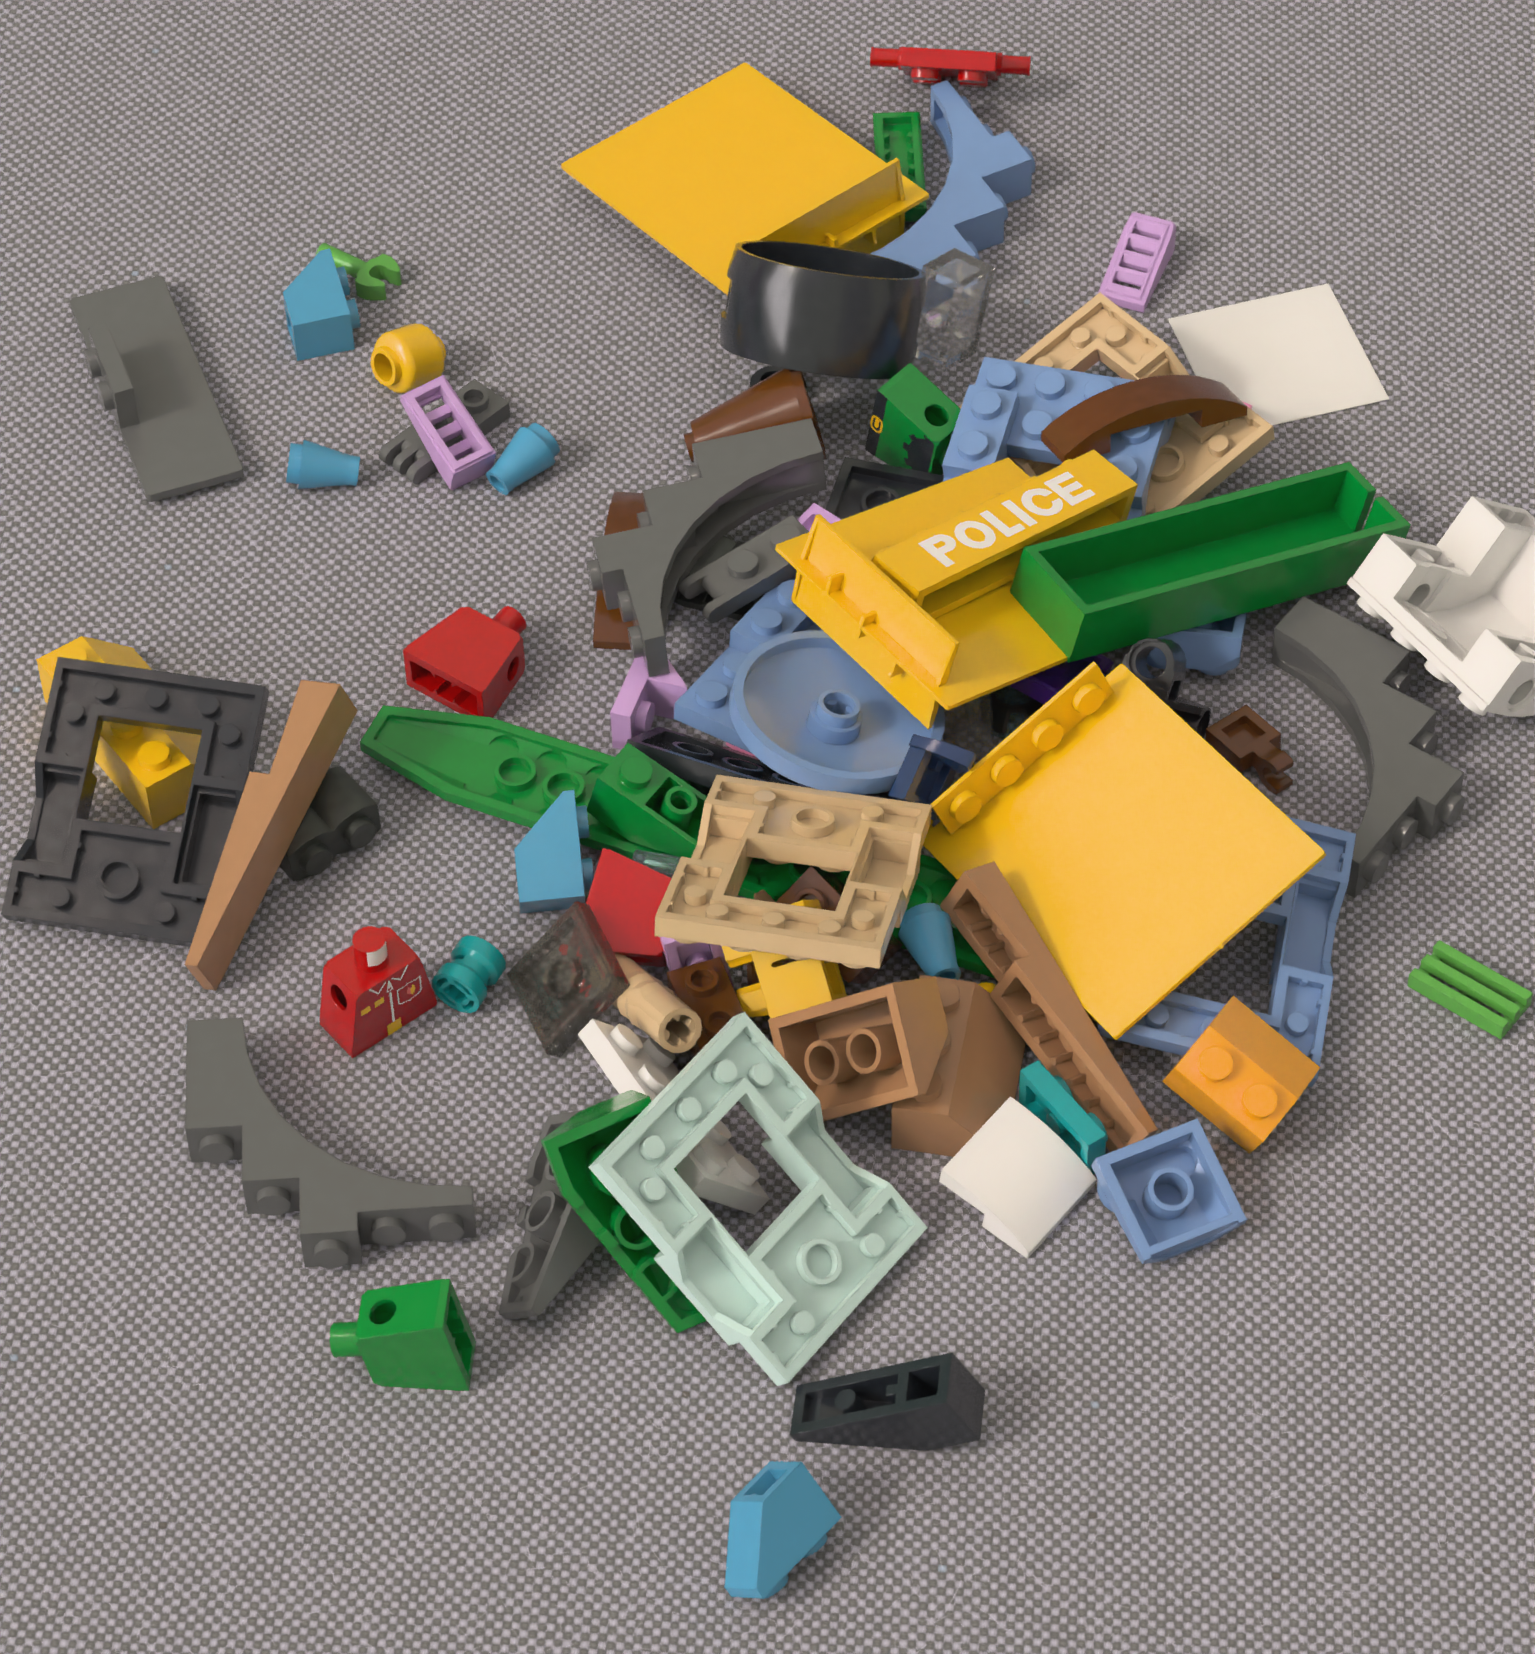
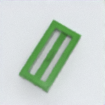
(1474, 984)

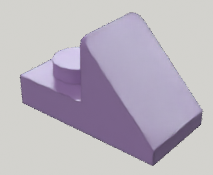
(642, 699)

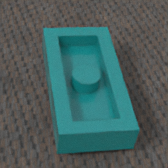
(1054, 1104)

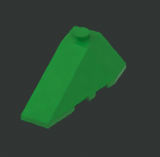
(570, 1153)

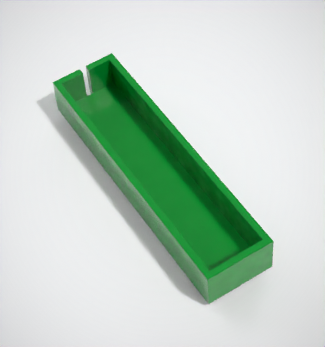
(1203, 560)

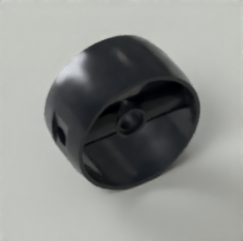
(822, 309)

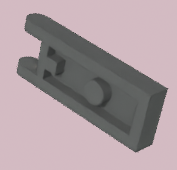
(744, 572)

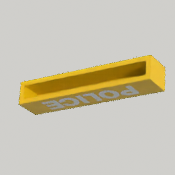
(984, 544)

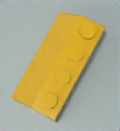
(143, 762)

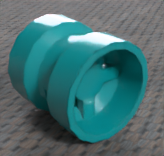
(472, 968)

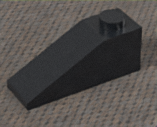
(895, 1406)

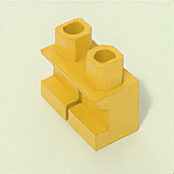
(786, 986)

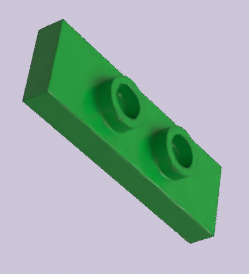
(900, 137)

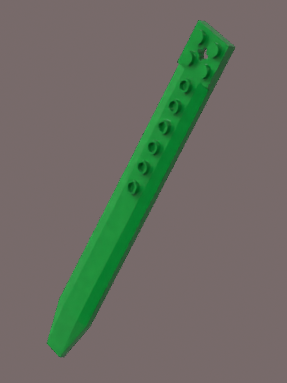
(523, 772)

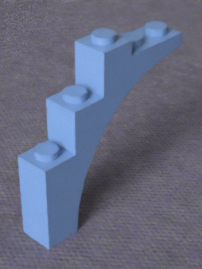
(981, 180)

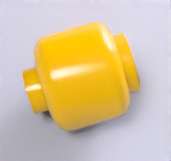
(408, 357)

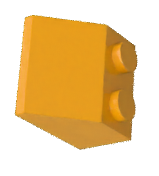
(1241, 1075)

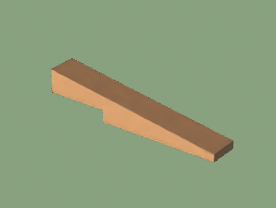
(266, 825)
(1043, 1004)

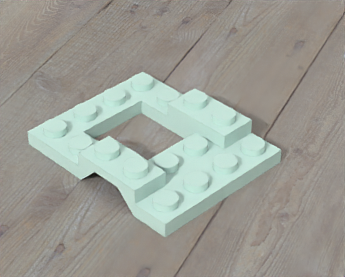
(816, 1254)

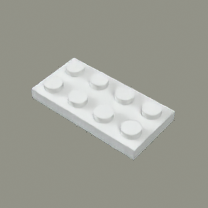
(641, 1064)

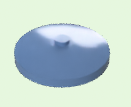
(822, 716)

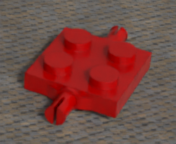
(931, 64)

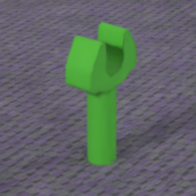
(367, 273)

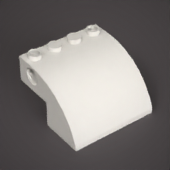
(1464, 603)

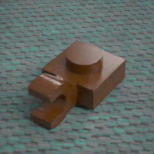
(1251, 741)

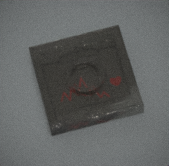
(568, 979)

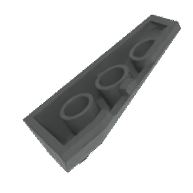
(553, 1239)

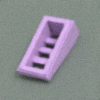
(1146, 236)
(445, 458)

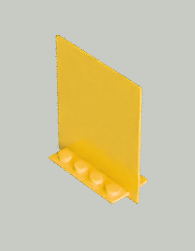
(745, 167)
(887, 632)
(1121, 841)

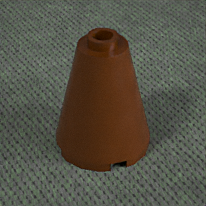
(767, 404)

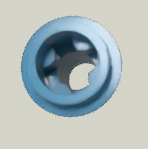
(524, 457)
(320, 466)
(930, 940)

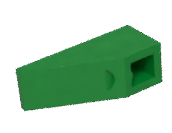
(648, 804)

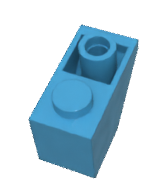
(317, 309)
(550, 859)
(774, 1526)

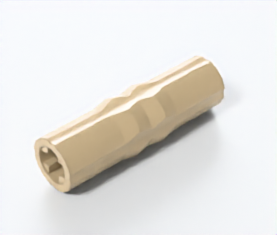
(657, 1009)

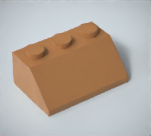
(866, 1045)
(972, 1076)

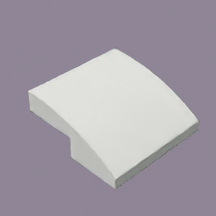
(1018, 1177)

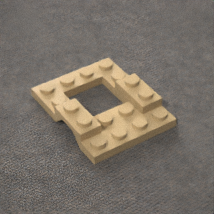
(1195, 455)
(806, 826)

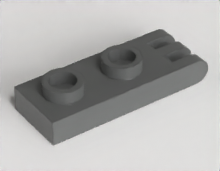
(407, 450)

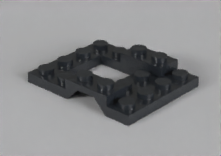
(123, 875)

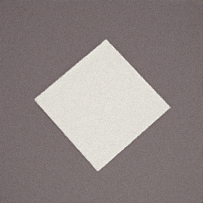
(1282, 354)

